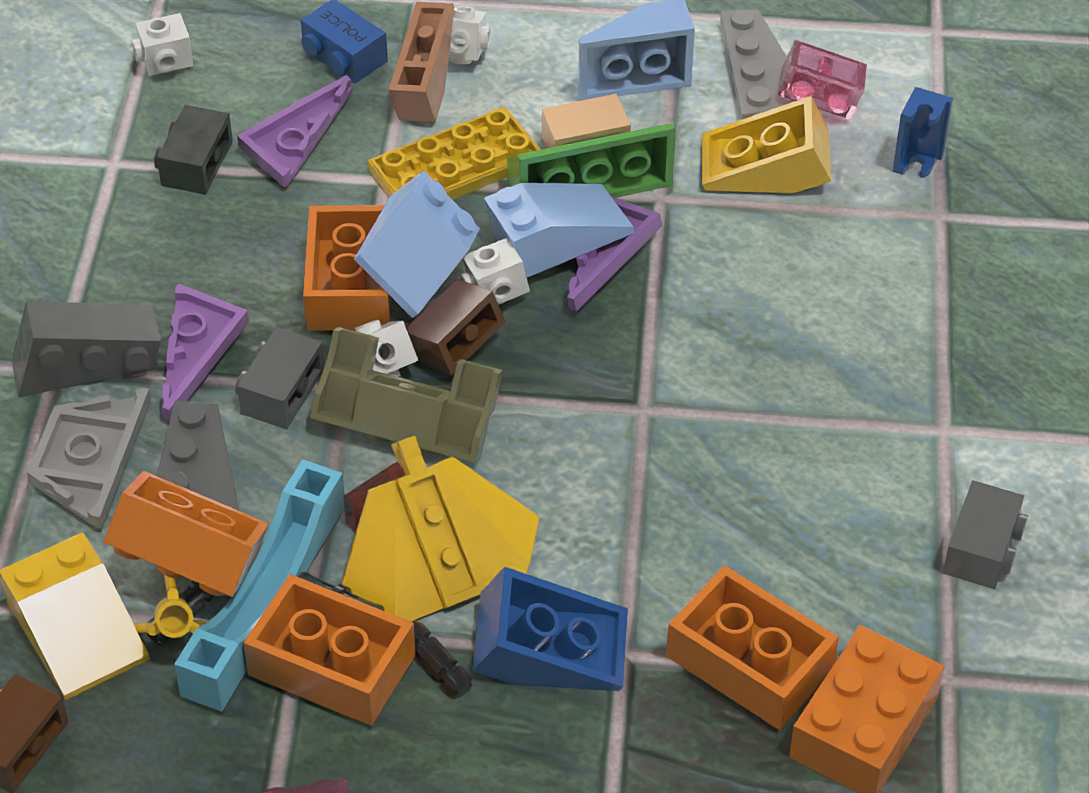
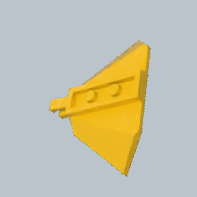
(435, 537)

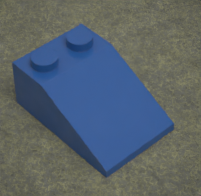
(548, 635)

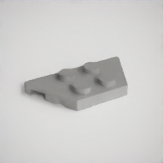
(87, 452)

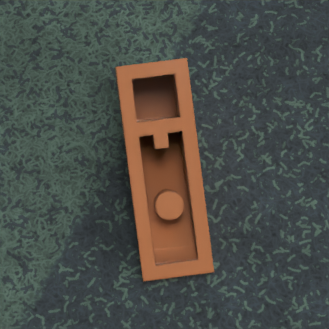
(423, 63)

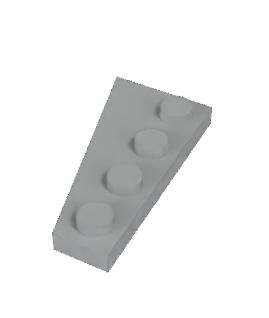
(753, 61)

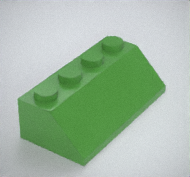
(620, 162)

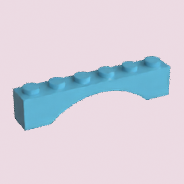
(304, 517)

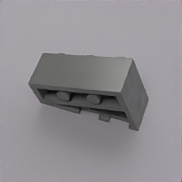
(82, 344)
(197, 452)

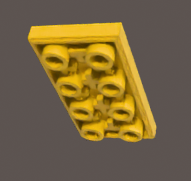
(458, 157)

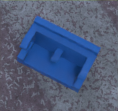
(922, 131)

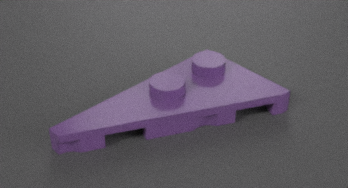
(289, 136)
(602, 263)
(199, 338)

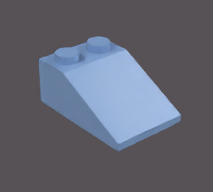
(638, 52)
(555, 221)
(416, 242)

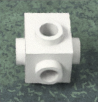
(476, 35)
(163, 44)
(497, 269)
(393, 347)

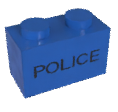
(344, 40)

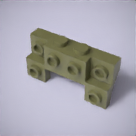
(399, 408)

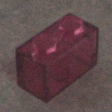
(828, 77)

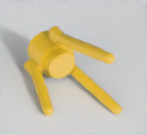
(171, 615)

